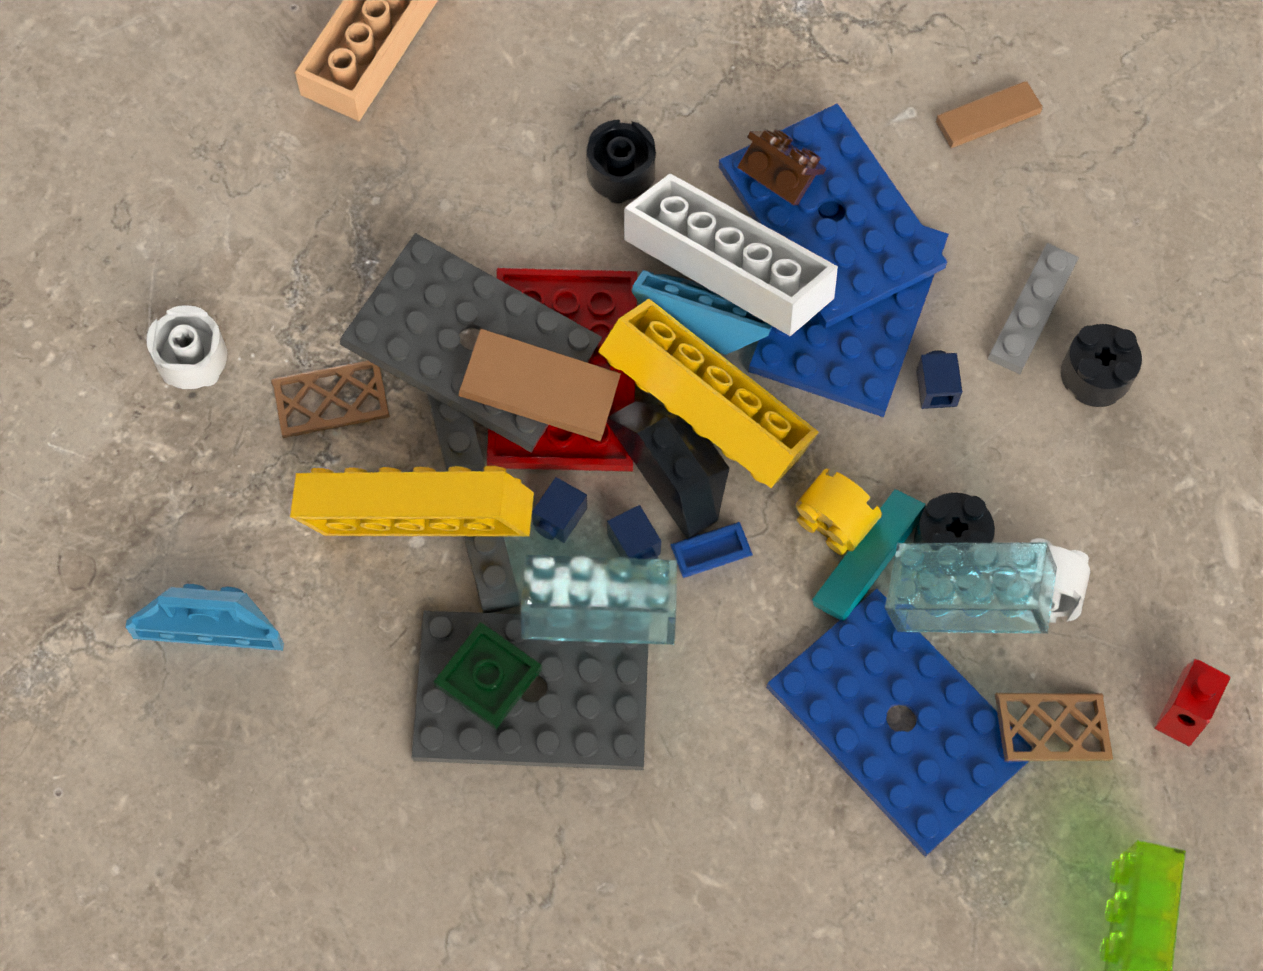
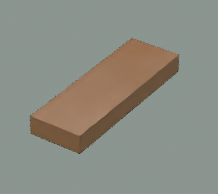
(989, 114)

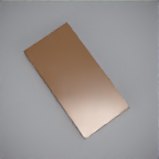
(539, 384)

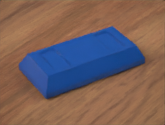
(711, 549)

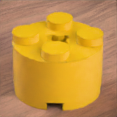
(837, 511)

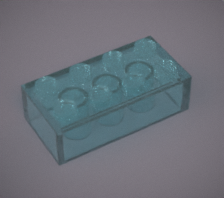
(972, 587)
(599, 599)

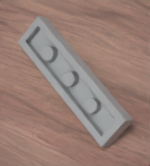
(1033, 308)

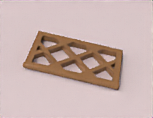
(315, 421)
(1039, 751)

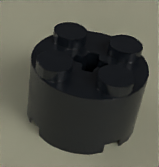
(620, 160)
(1101, 364)
(957, 515)

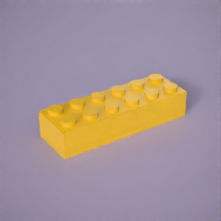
(708, 392)
(412, 502)

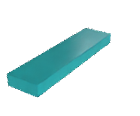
(866, 562)

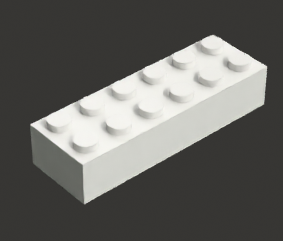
(730, 254)

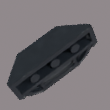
(675, 462)

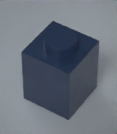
(939, 380)
(559, 510)
(634, 535)

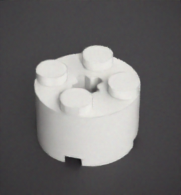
(187, 347)
(1070, 582)

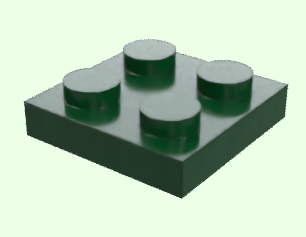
(488, 675)

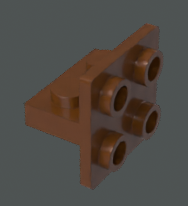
(780, 164)

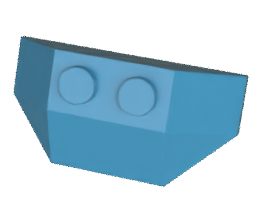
(701, 311)
(205, 618)

